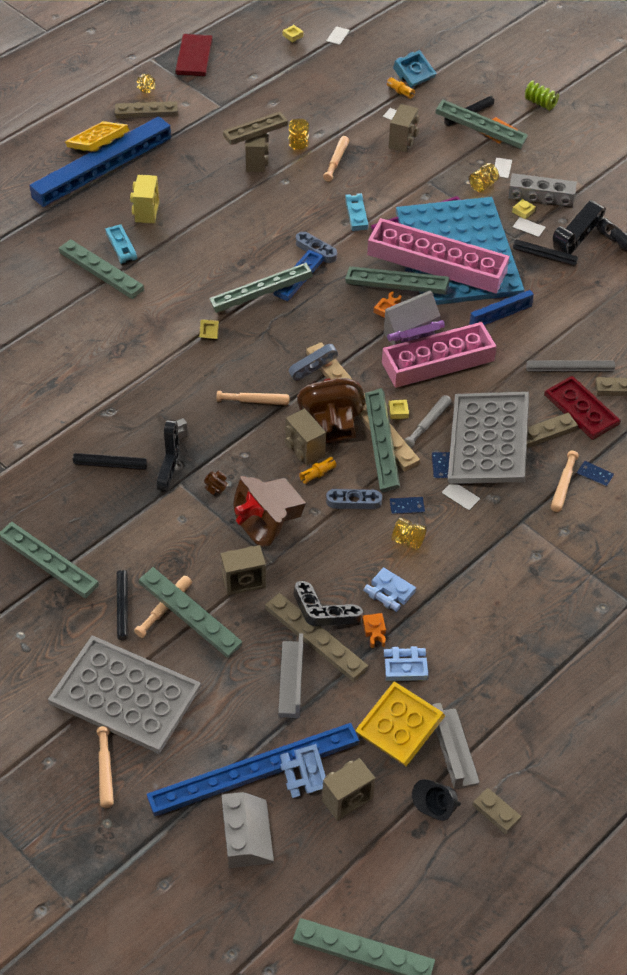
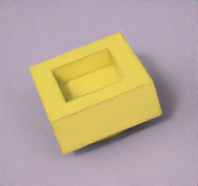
(293, 33)
(523, 209)
(209, 329)
(398, 409)

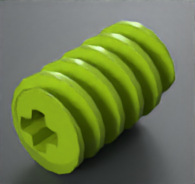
(540, 97)

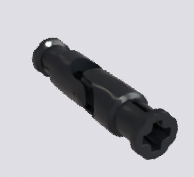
(616, 233)

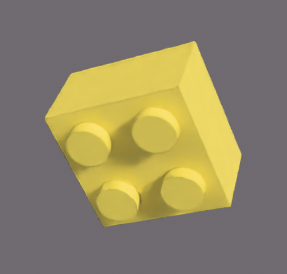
(145, 198)

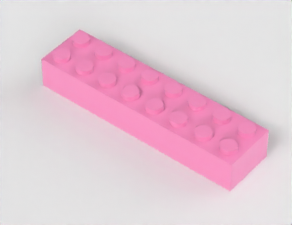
(438, 255)

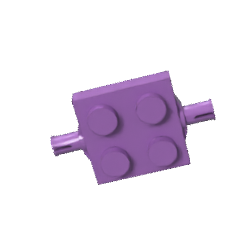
(416, 333)

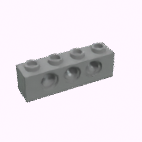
(542, 190)

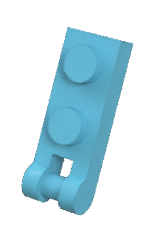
(356, 212)
(121, 243)

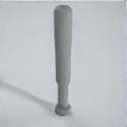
(434, 413)

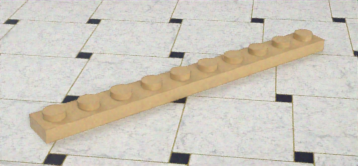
(403, 453)

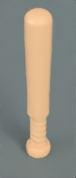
(339, 151)
(274, 399)
(561, 491)
(183, 584)
(105, 776)

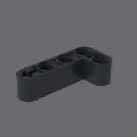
(569, 238)

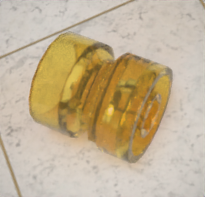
(298, 133)
(483, 177)
(407, 533)

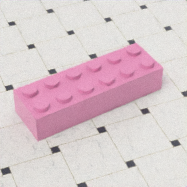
(438, 354)

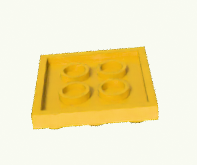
(96, 136)
(400, 723)

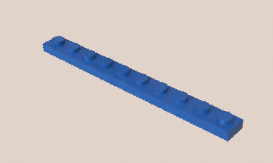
(246, 770)

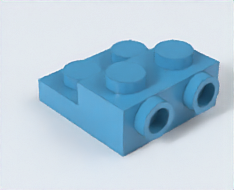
(414, 68)

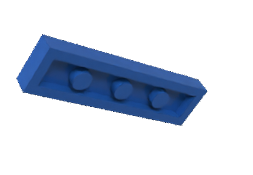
(313, 260)
(503, 308)

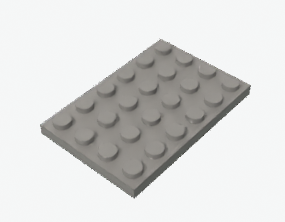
(489, 438)
(125, 694)

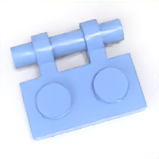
(392, 585)
(405, 668)
(310, 769)

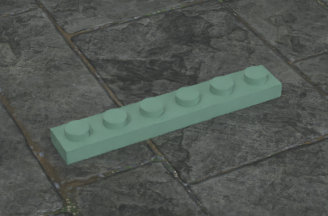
(481, 124)
(101, 269)
(397, 280)
(261, 287)
(382, 440)
(48, 560)
(190, 612)
(361, 950)

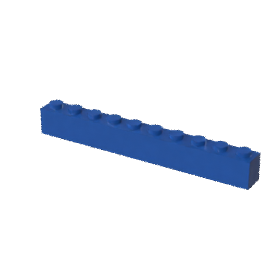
(100, 162)

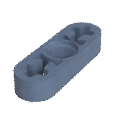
(307, 241)
(321, 357)
(347, 504)

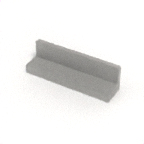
(291, 678)
(456, 750)

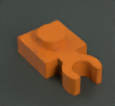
(386, 303)
(374, 627)

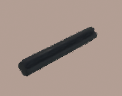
(476, 107)
(545, 252)
(109, 460)
(122, 604)

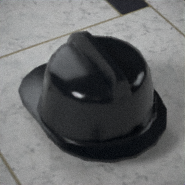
(435, 799)

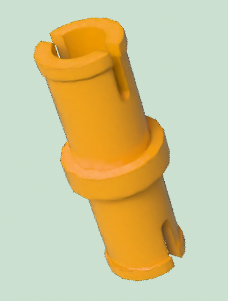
(401, 88)
(317, 470)

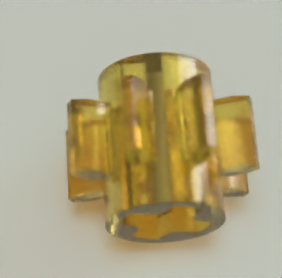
(146, 83)

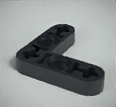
(170, 460)
(319, 615)

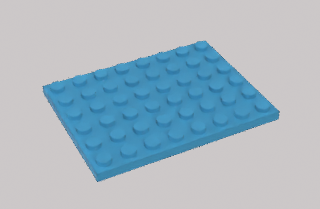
(469, 222)

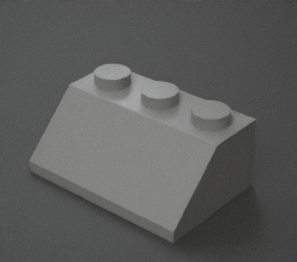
(411, 314)
(246, 830)

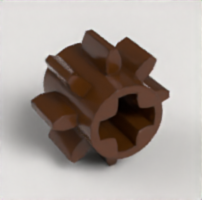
(215, 482)

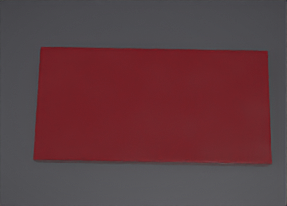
(194, 55)
(583, 407)

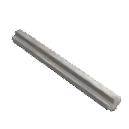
(570, 365)

